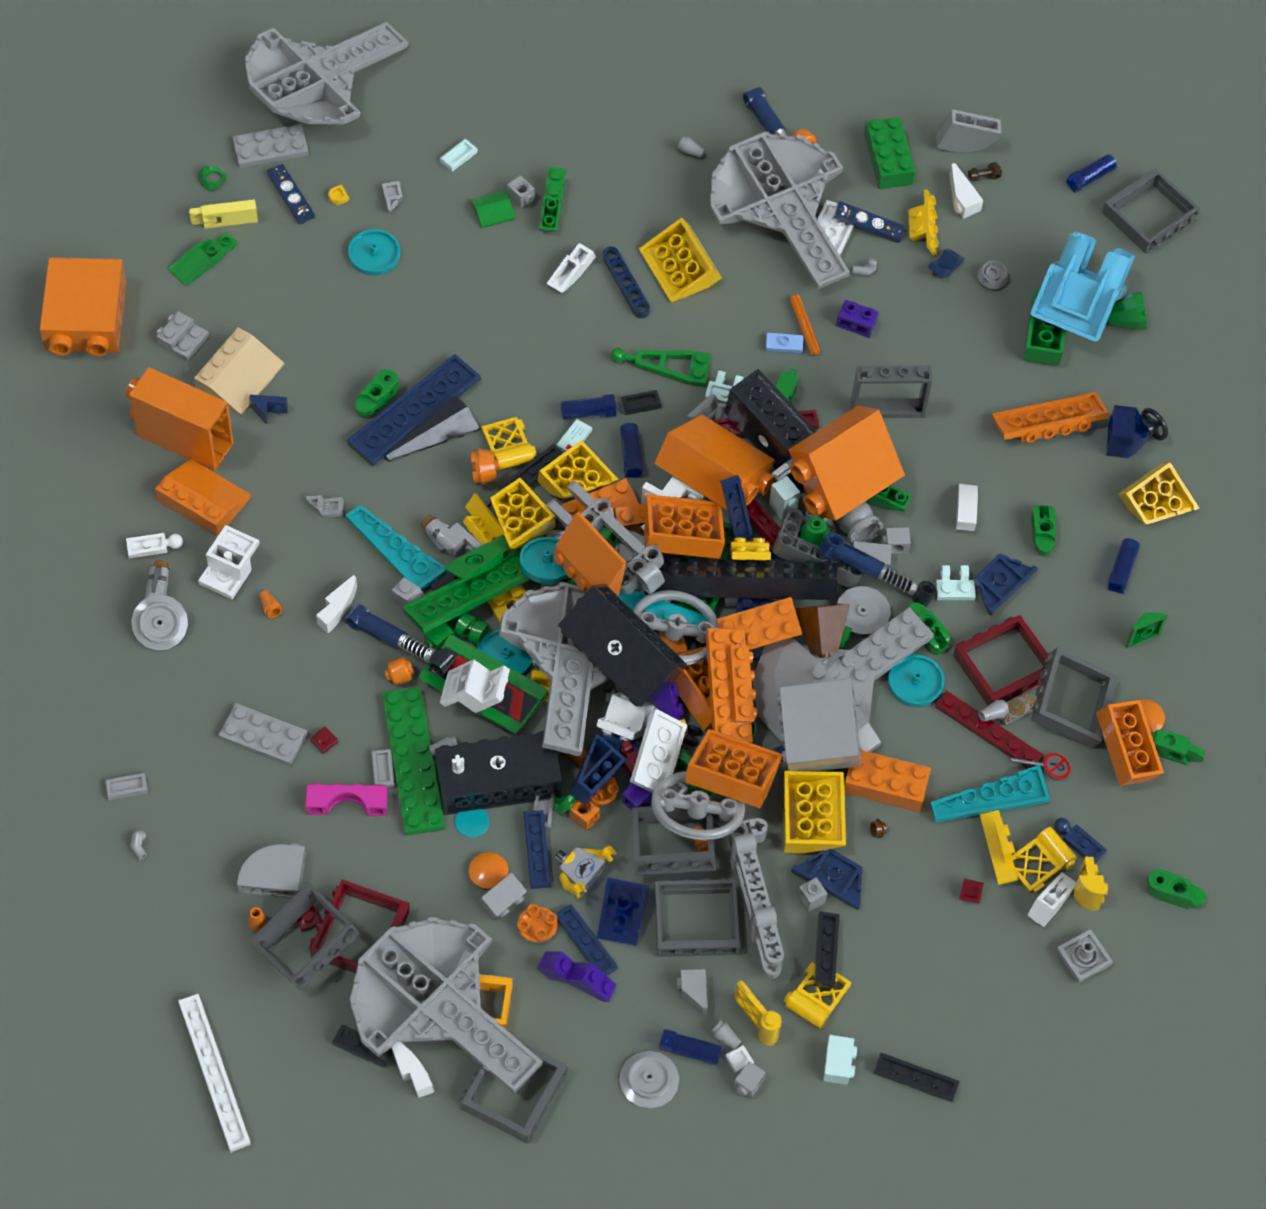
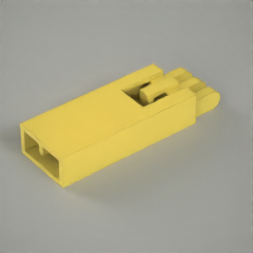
(224, 214)

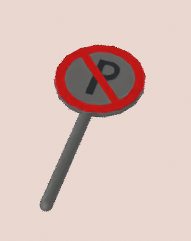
(1053, 764)

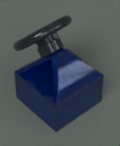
(1130, 430)

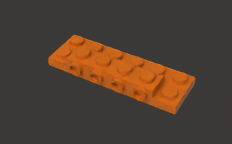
(1050, 418)
(730, 683)

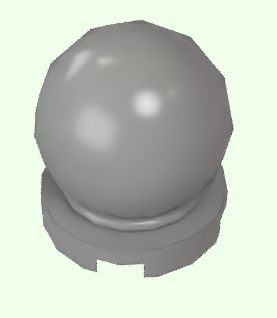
(860, 524)

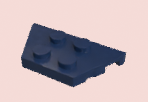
(1001, 580)
(835, 873)

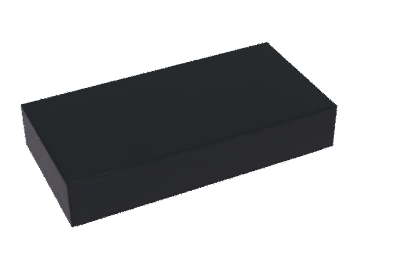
(641, 402)

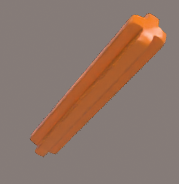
(805, 325)

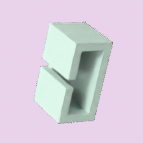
(783, 496)
(839, 1059)

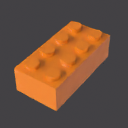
(765, 623)
(1129, 742)
(888, 781)

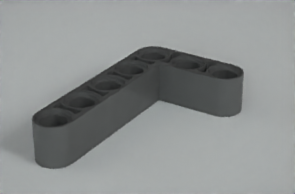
(794, 548)

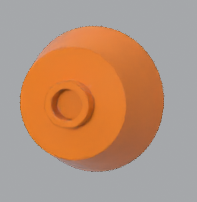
(484, 466)

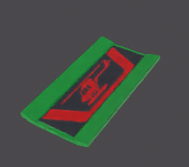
(520, 693)

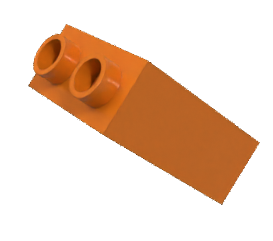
(83, 306)
(180, 418)
(706, 453)
(845, 463)

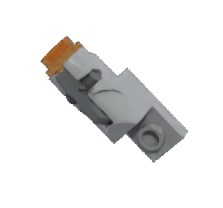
(448, 538)
(157, 580)

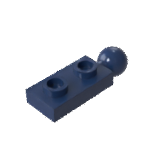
(1079, 840)

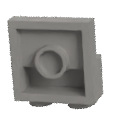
(181, 336)

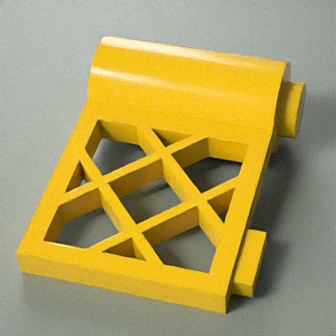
(511, 453)
(1055, 852)
(808, 1006)
(766, 1021)

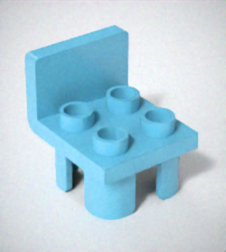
(1078, 297)

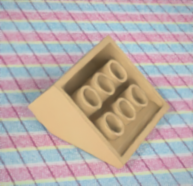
(238, 370)

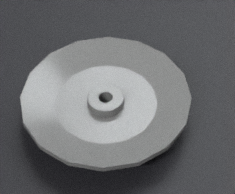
(867, 610)
(150, 612)
(644, 1091)

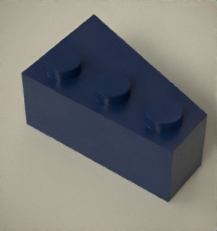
(596, 770)

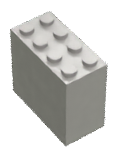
(819, 726)

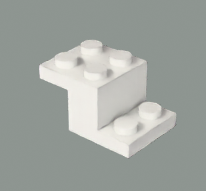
(674, 488)
(228, 562)
(474, 686)
(625, 718)

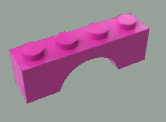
(322, 798)

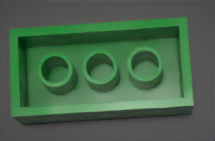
(889, 153)
(1043, 340)

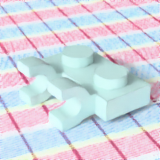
(719, 389)
(955, 589)

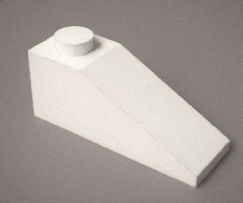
(965, 197)
(1051, 899)

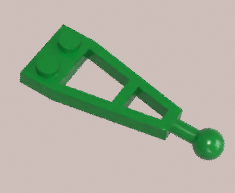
(698, 366)

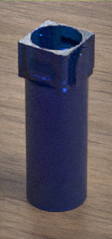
(1091, 173)
(589, 407)
(631, 450)
(1123, 565)
(690, 1047)

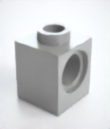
(520, 191)
(898, 538)
(812, 894)
(749, 1080)

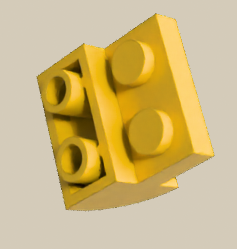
(750, 550)
(1090, 886)

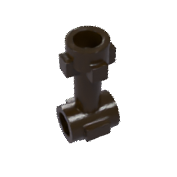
(993, 170)

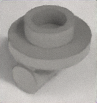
(720, 411)

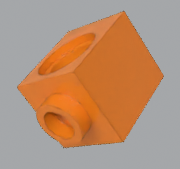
(584, 820)

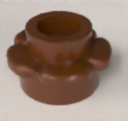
(878, 828)

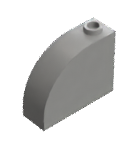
(967, 132)
(273, 871)

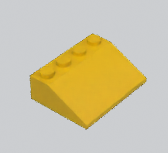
(680, 261)
(813, 811)

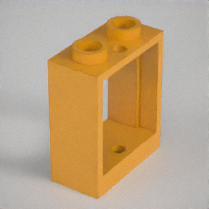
(502, 985)

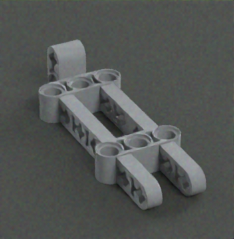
(649, 575)
(755, 897)

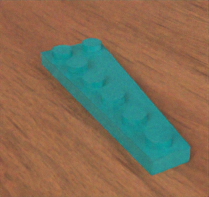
(395, 549)
(662, 609)
(1008, 793)

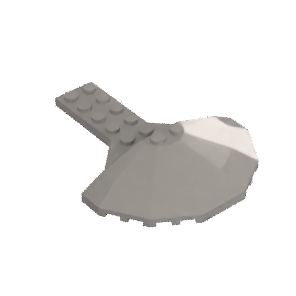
(311, 80)
(779, 187)
(534, 628)
(791, 664)
(426, 987)

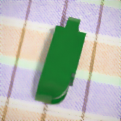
(788, 383)
(379, 386)
(1043, 540)
(940, 633)
(1176, 747)
(1190, 895)

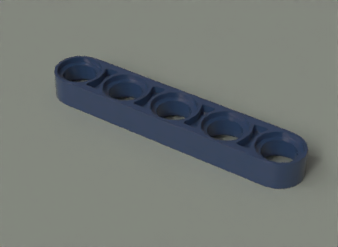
(625, 274)

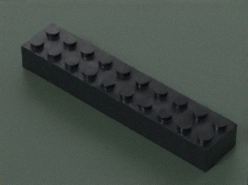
(750, 578)

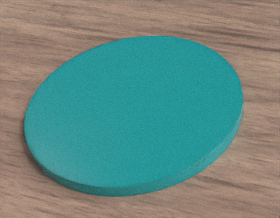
(472, 823)

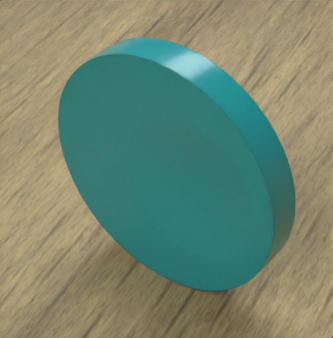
(374, 252)
(538, 561)
(505, 652)
(916, 681)

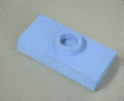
(784, 343)

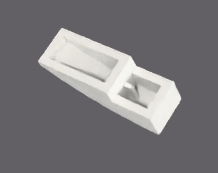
(571, 268)
(966, 507)
(337, 605)
(412, 1069)

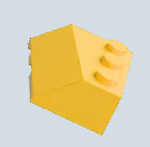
(575, 464)
(1158, 495)
(521, 514)

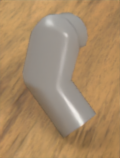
(867, 269)
(135, 844)

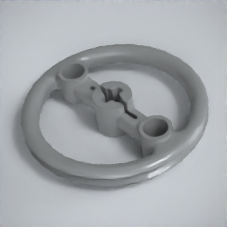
(677, 625)
(697, 808)

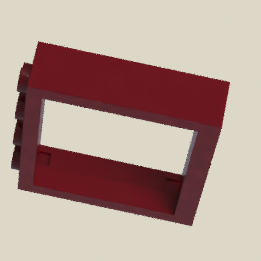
(995, 631)
(362, 893)

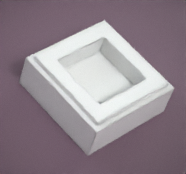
(738, 1059)

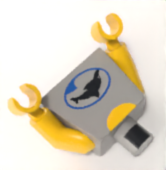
(582, 868)

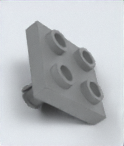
(1084, 956)

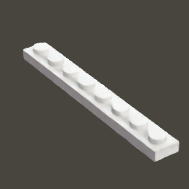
(214, 1073)

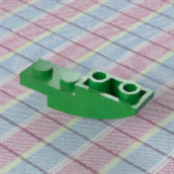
(553, 199)
(891, 499)

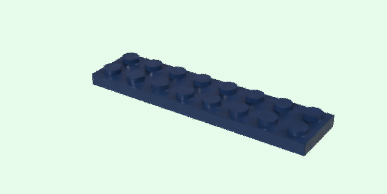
(412, 409)

